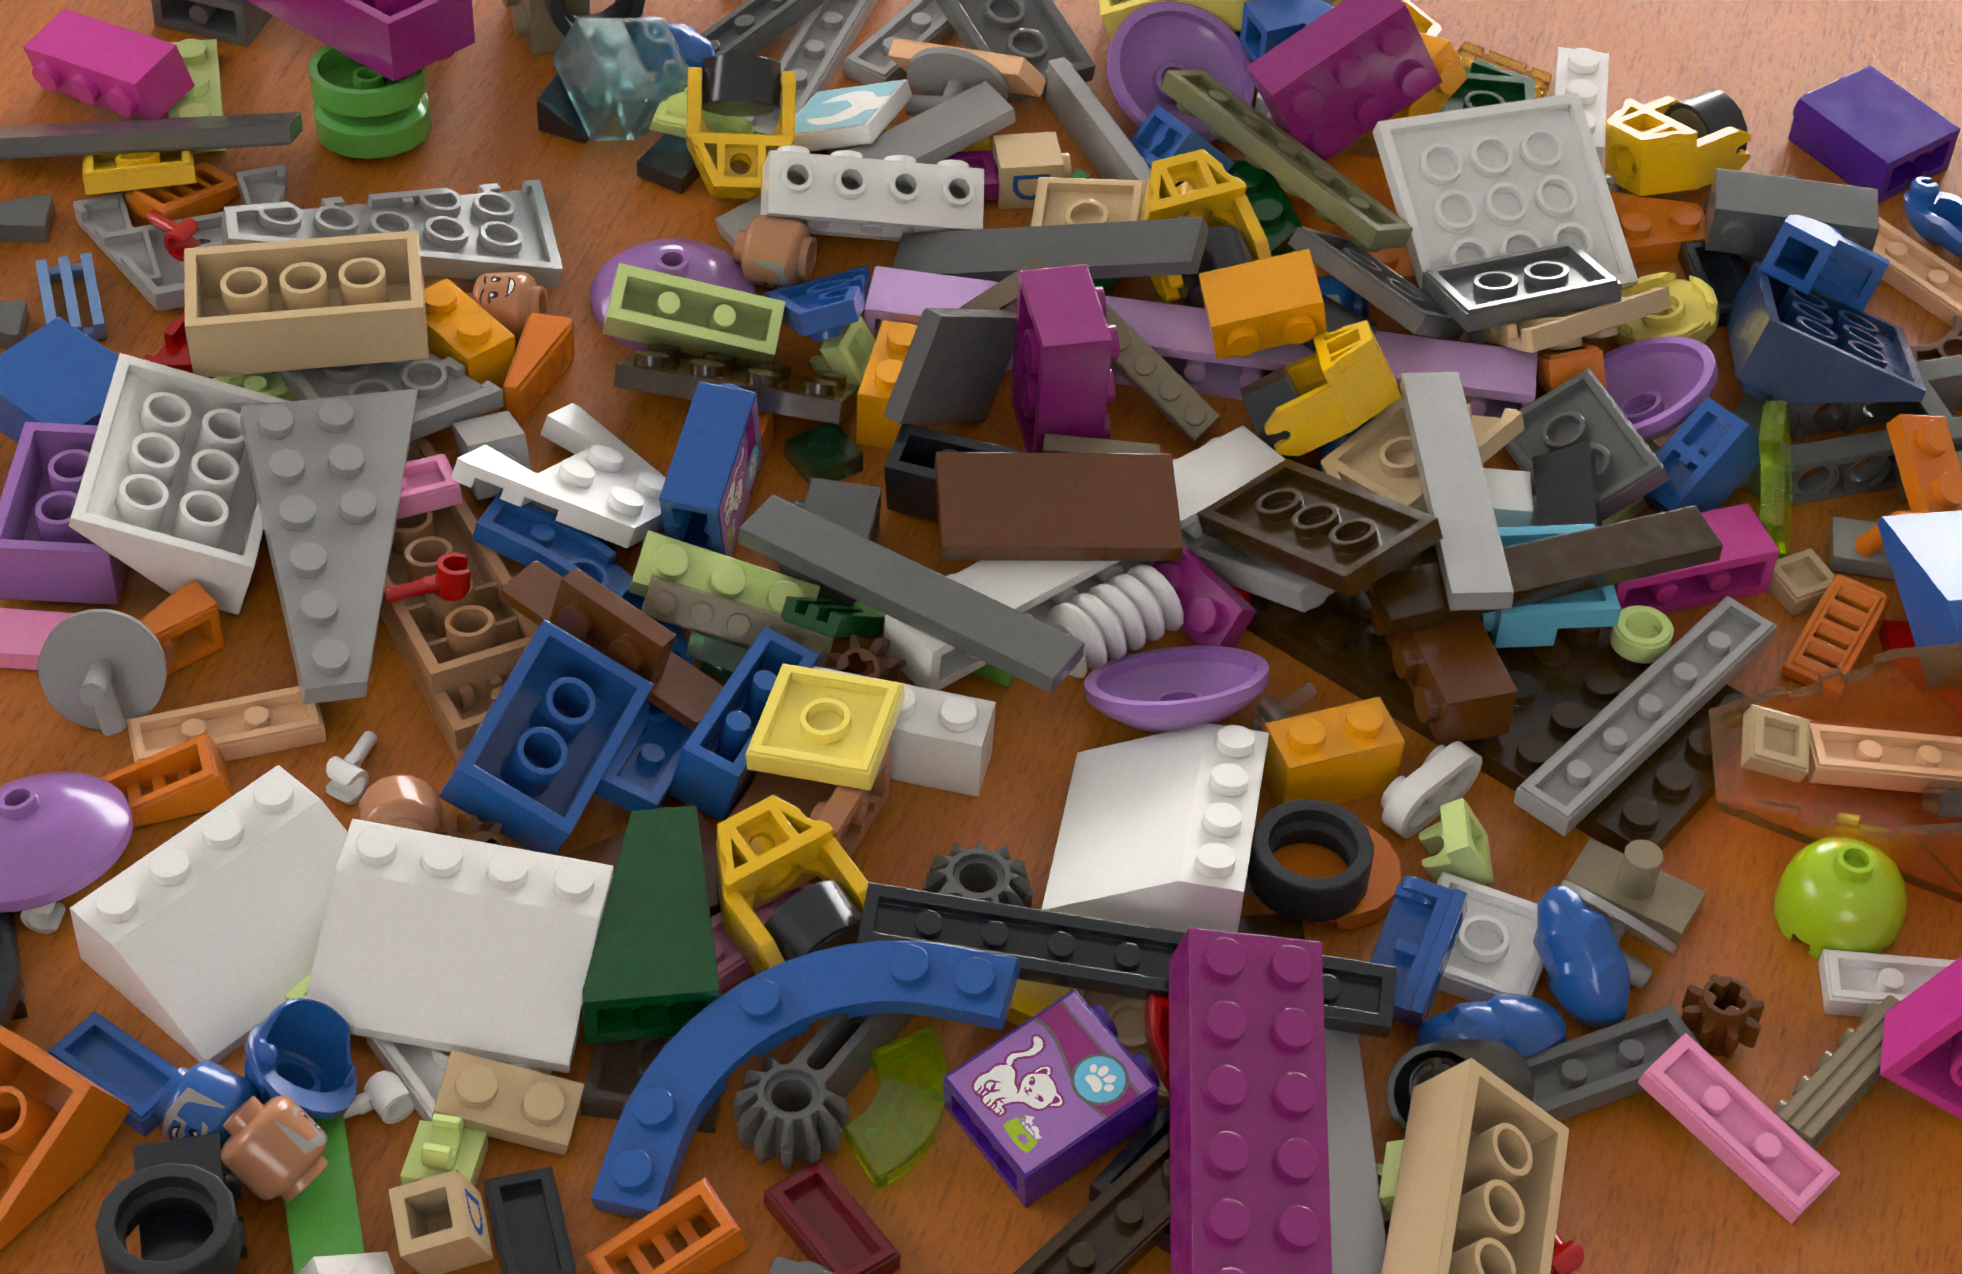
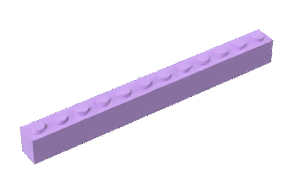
(1181, 335)

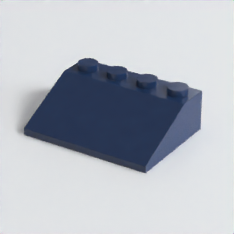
(1816, 347)

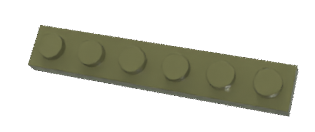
(1289, 161)

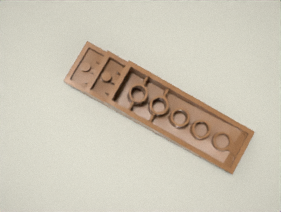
(460, 647)

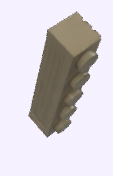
(1161, 383)
(724, 617)
(1839, 1079)

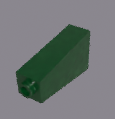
(655, 937)

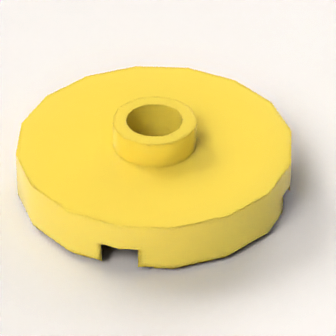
(1691, 315)

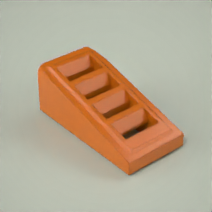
(181, 200)
(538, 363)
(1559, 366)
(1844, 603)
(186, 626)
(184, 781)
(675, 1217)

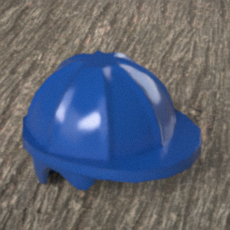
(303, 1055)

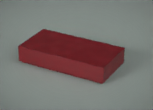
(830, 1223)

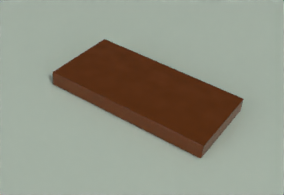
(1057, 506)

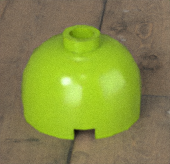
(1841, 897)

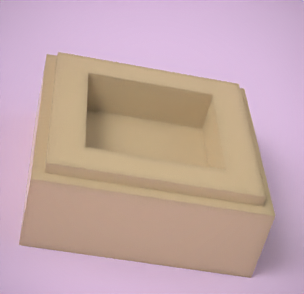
(1800, 581)
(1775, 743)

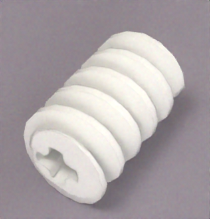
(1118, 616)

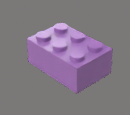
(37, 547)

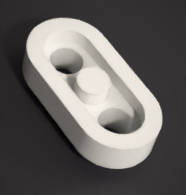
(1442, 778)

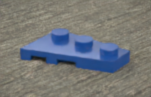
(825, 303)

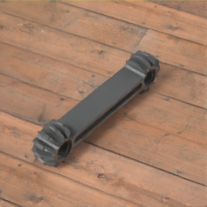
(842, 1049)

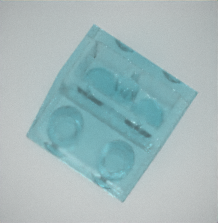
(619, 73)

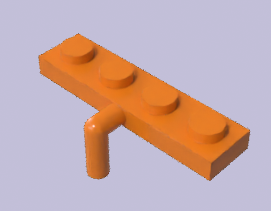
(1926, 468)

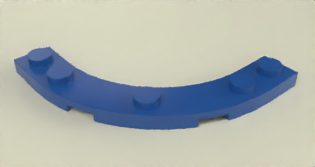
(650, 752)
(765, 1013)

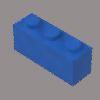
(713, 759)

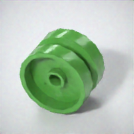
(365, 112)

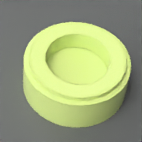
(1641, 634)

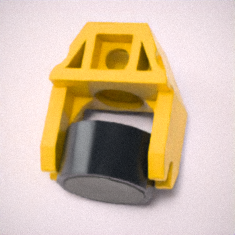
(740, 89)
(1675, 143)
(1217, 197)
(1322, 392)
(769, 854)

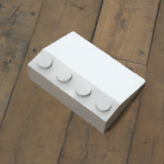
(174, 481)
(1160, 829)
(218, 915)
(459, 944)

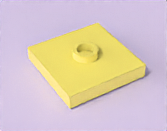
(825, 726)

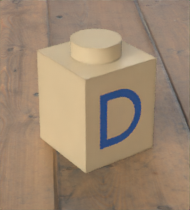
(1020, 163)
(440, 1223)

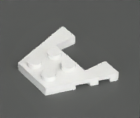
(597, 490)

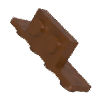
(616, 630)

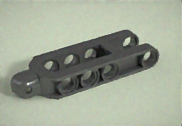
(1839, 455)

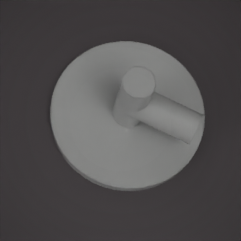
(946, 72)
(102, 669)
(1623, 922)

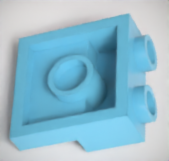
(1538, 621)

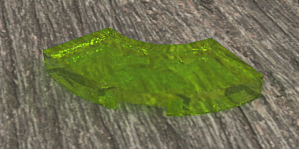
(1776, 474)
(906, 1109)

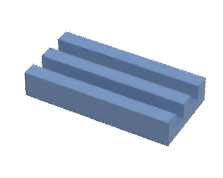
(66, 273)

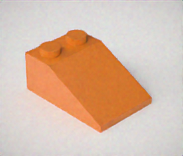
(49, 1130)

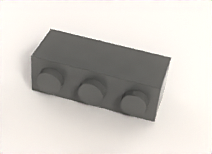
(1750, 209)

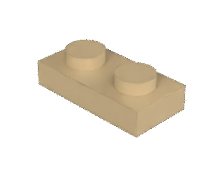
(509, 1101)

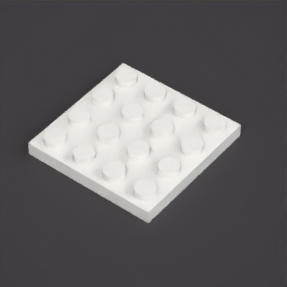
(1501, 184)

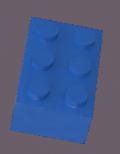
(546, 740)

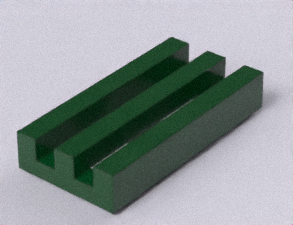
(831, 617)

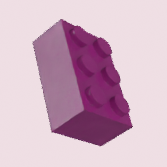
(1345, 74)
(1062, 356)

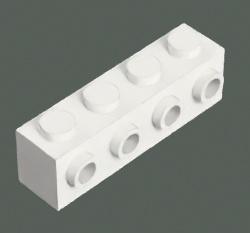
(871, 196)

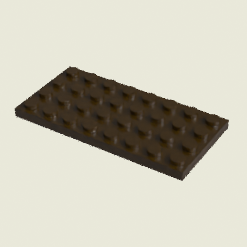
(1556, 697)

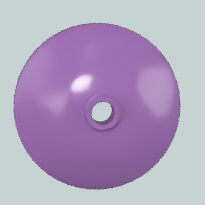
(1173, 38)
(670, 256)
(1660, 382)
(1177, 686)
(58, 836)

